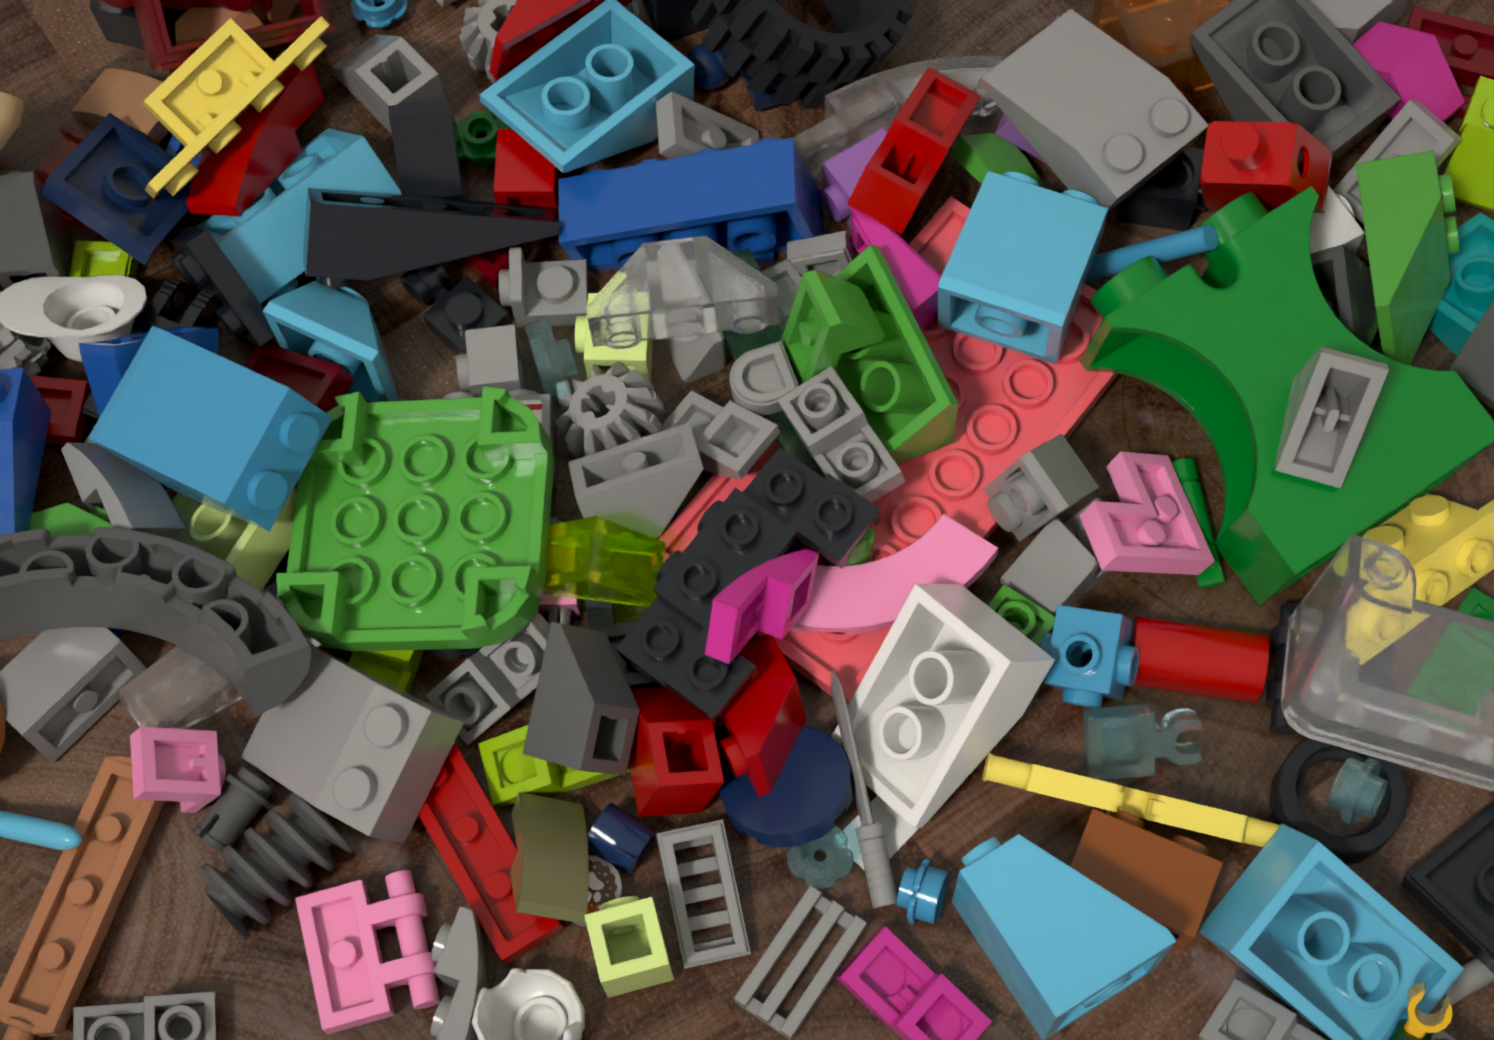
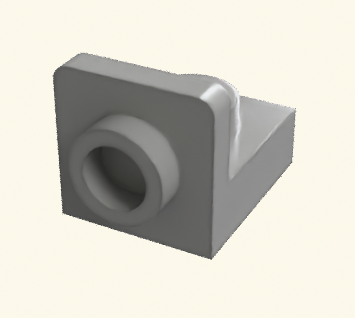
(544, 290)

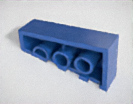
(734, 196)

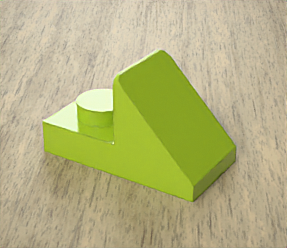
(1473, 158)

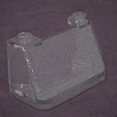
(1390, 670)

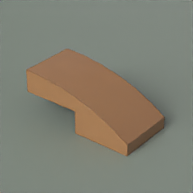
(122, 95)

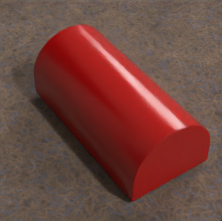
(1201, 659)

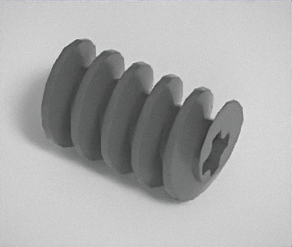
(271, 864)

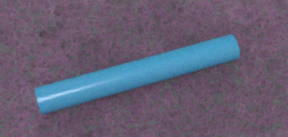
(1163, 249)

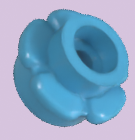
(379, 16)
(923, 892)

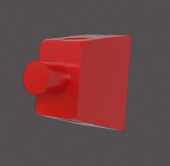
(1262, 161)

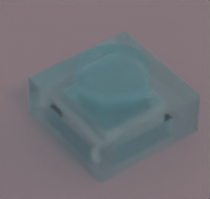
(552, 360)

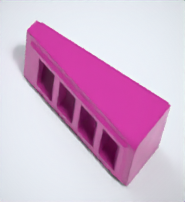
(912, 273)

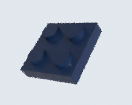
(106, 187)

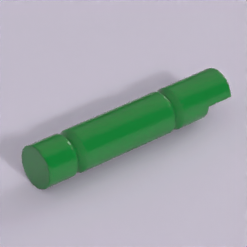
(1188, 477)

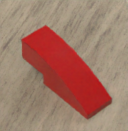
(913, 150)
(259, 152)

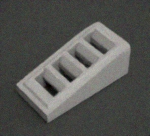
(718, 949)

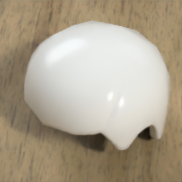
(529, 1007)

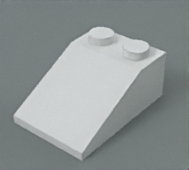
(940, 697)

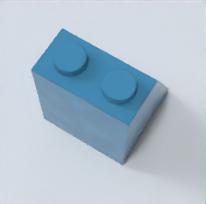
(210, 428)

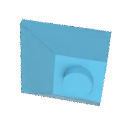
(334, 329)

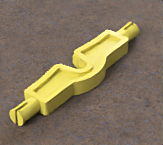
(1133, 801)

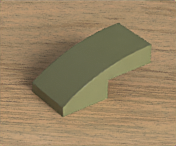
(551, 858)

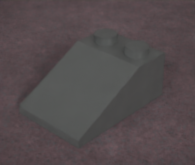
(1295, 68)

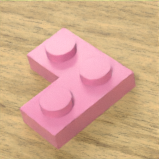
(1152, 523)

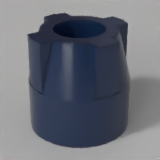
(619, 838)

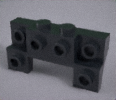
(765, 521)

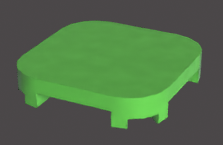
(421, 524)

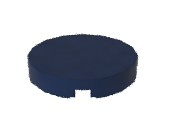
(804, 800)

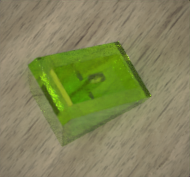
(602, 562)

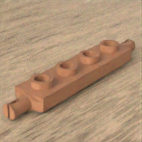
(77, 906)

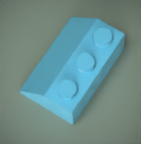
(269, 235)

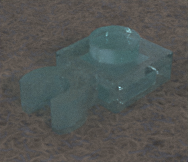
(1128, 739)

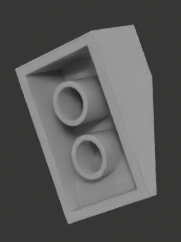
(1093, 109)
(354, 747)

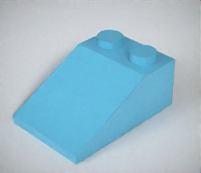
(591, 88)
(1326, 941)

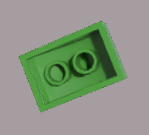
(1407, 245)

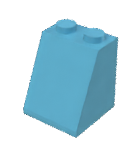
(1020, 265)
(1053, 931)

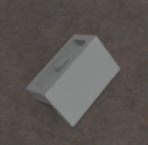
(65, 685)

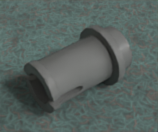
(234, 809)

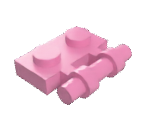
(346, 954)

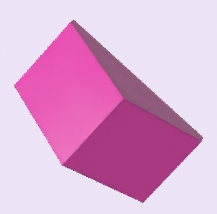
(1412, 67)

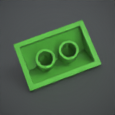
(899, 377)

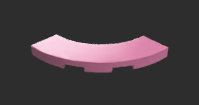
(873, 593)

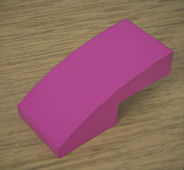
(761, 600)
(909, 994)

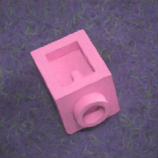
(176, 766)

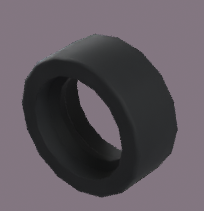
(1348, 848)

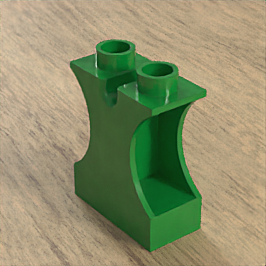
(1230, 358)

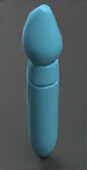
(38, 831)

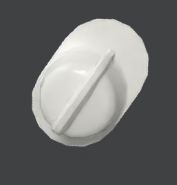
(72, 309)

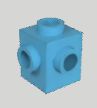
(1113, 661)

